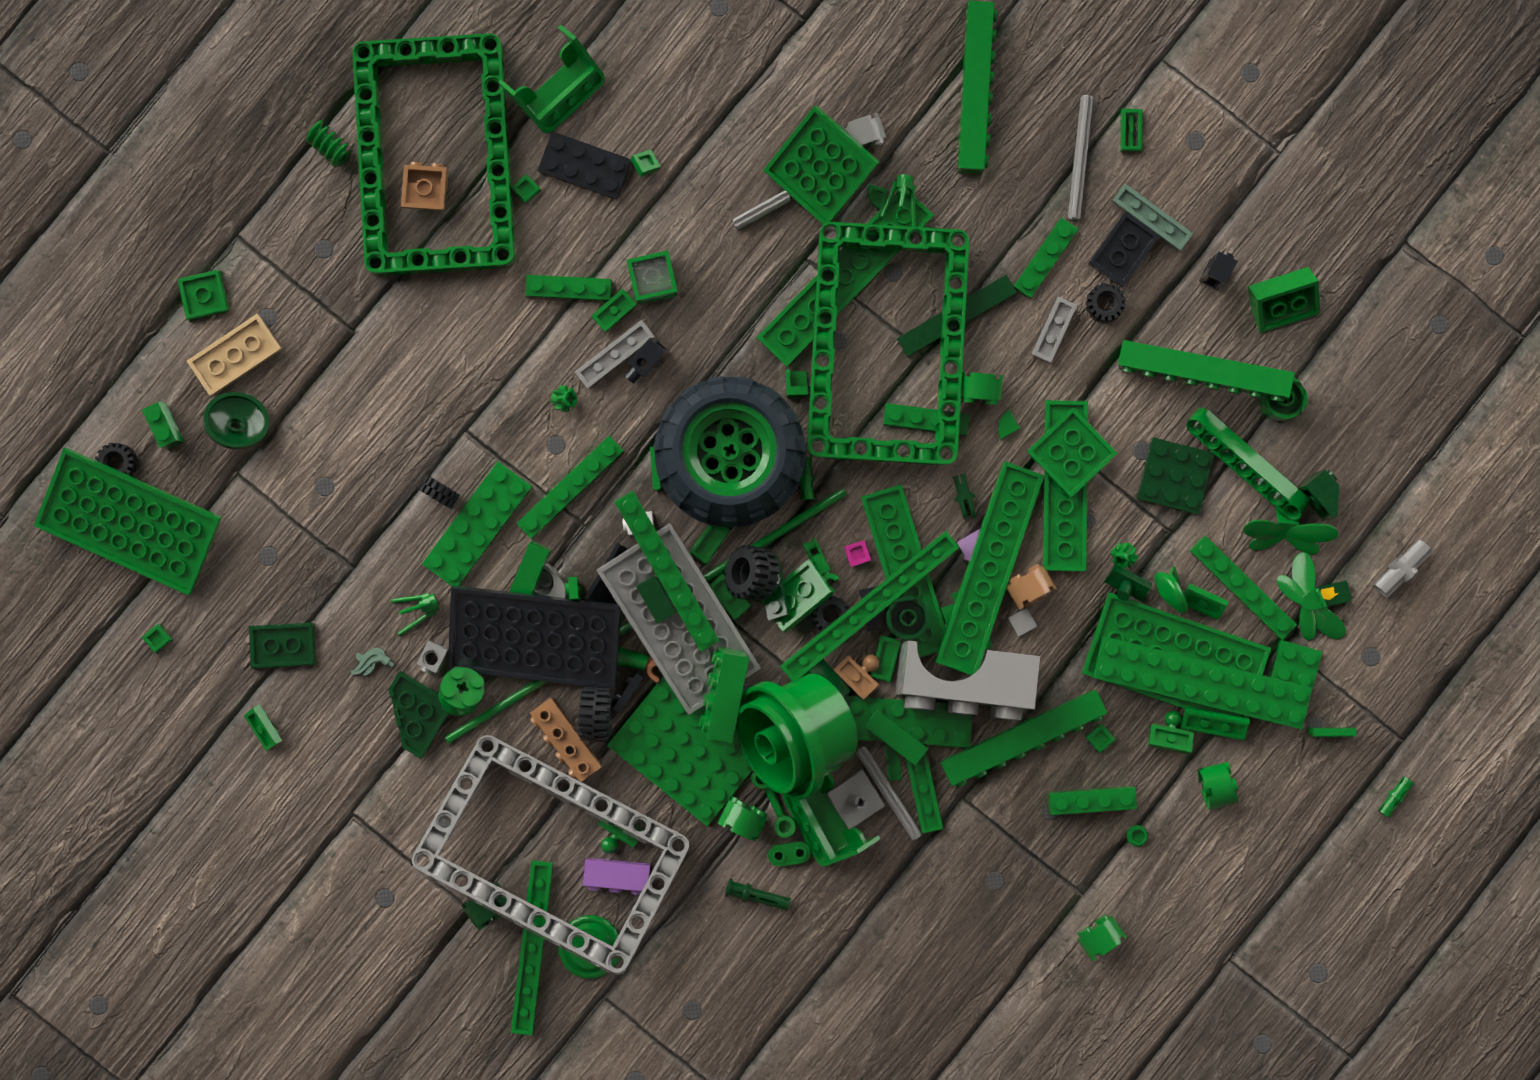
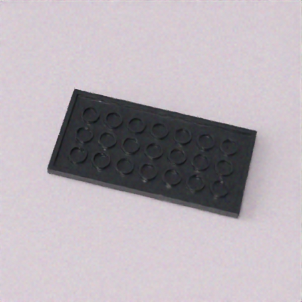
(534, 637)

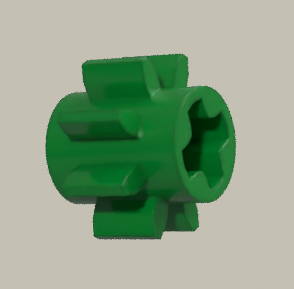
(564, 398)
(1124, 555)

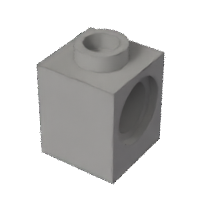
(440, 651)

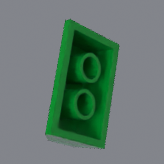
(1284, 299)

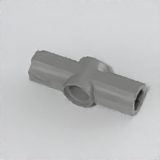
(1403, 568)

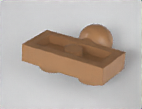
(857, 677)

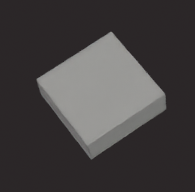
(1022, 622)

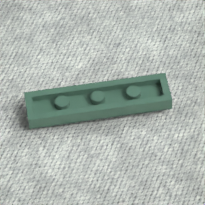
(1152, 217)

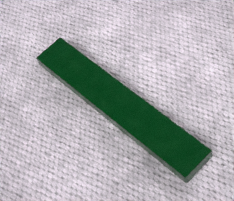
(975, 305)

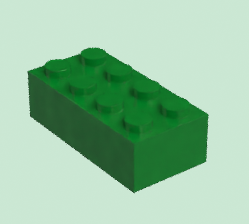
(724, 694)

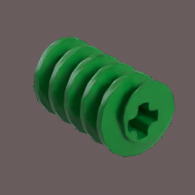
(327, 145)

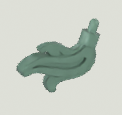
(369, 661)

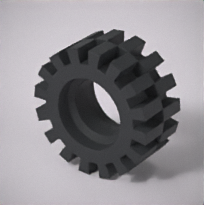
(1114, 293)
(121, 449)
(439, 492)
(832, 601)

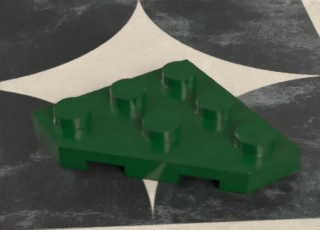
(416, 712)

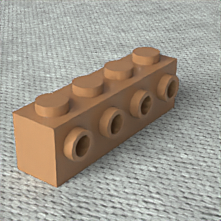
(565, 738)

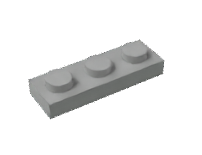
(1054, 330)

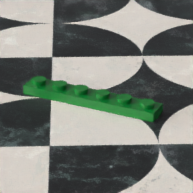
(570, 487)
(1243, 587)

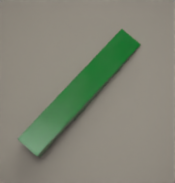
(530, 568)

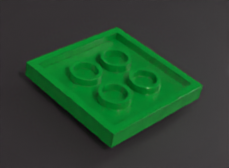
(1071, 452)

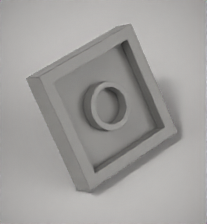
(855, 799)

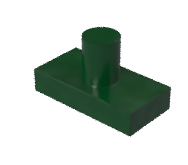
(1127, 583)

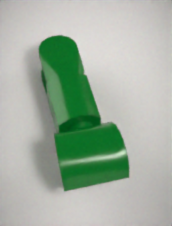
(819, 561)

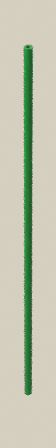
(627, 627)

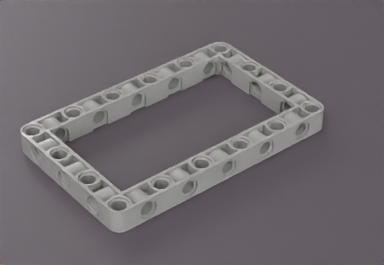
(519, 910)

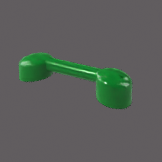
(785, 824)

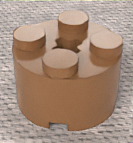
(1030, 587)

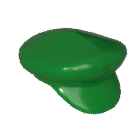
(1170, 590)

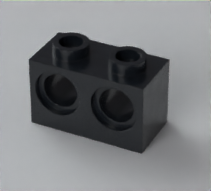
(1218, 270)

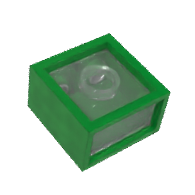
(652, 277)

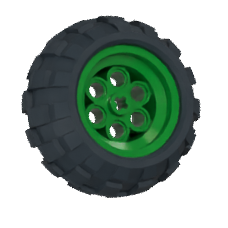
(750, 410)

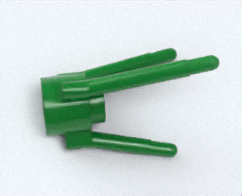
(903, 186)
(427, 604)

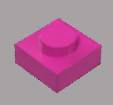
(857, 553)

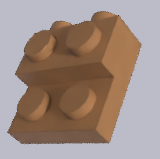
(424, 186)

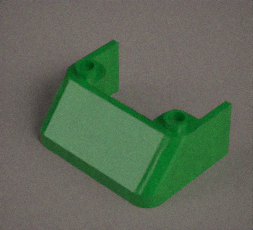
(564, 90)
(824, 828)

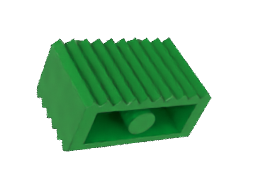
(163, 425)

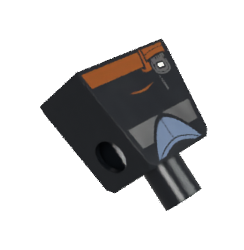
(653, 353)

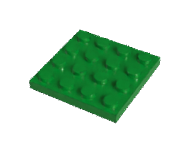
(821, 165)

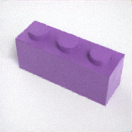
(615, 875)

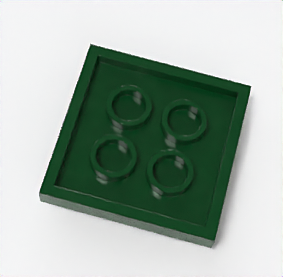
(1175, 476)

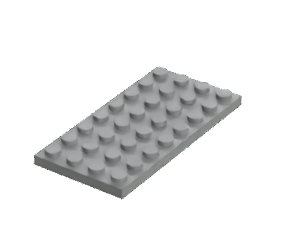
(669, 640)

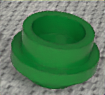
(1137, 835)

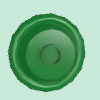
(598, 928)

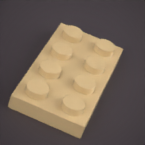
(234, 355)

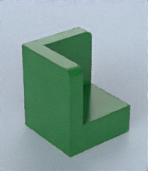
(796, 384)

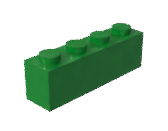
(1091, 800)

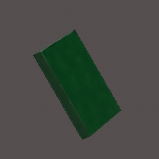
(282, 645)

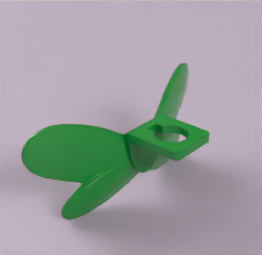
(1300, 536)
(1313, 606)

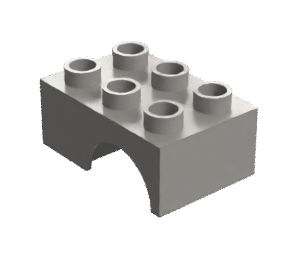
(1002, 681)

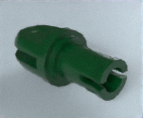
(964, 494)

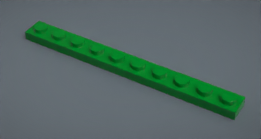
(869, 606)

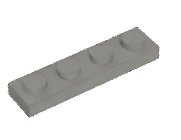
(614, 354)

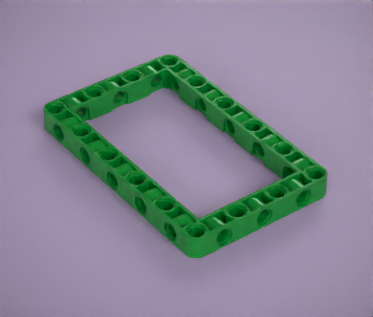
(370, 155)
(951, 346)

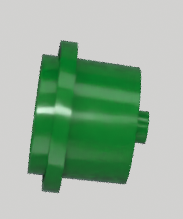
(795, 733)

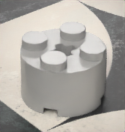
(867, 130)

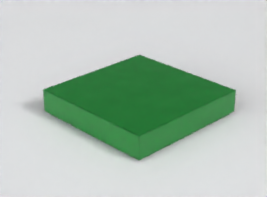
(203, 295)

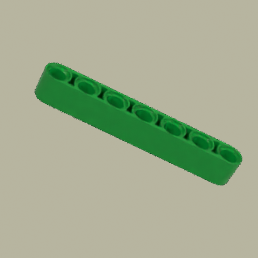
(1247, 463)

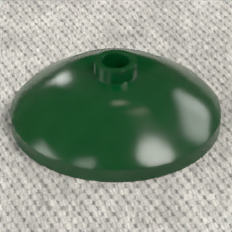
(239, 411)

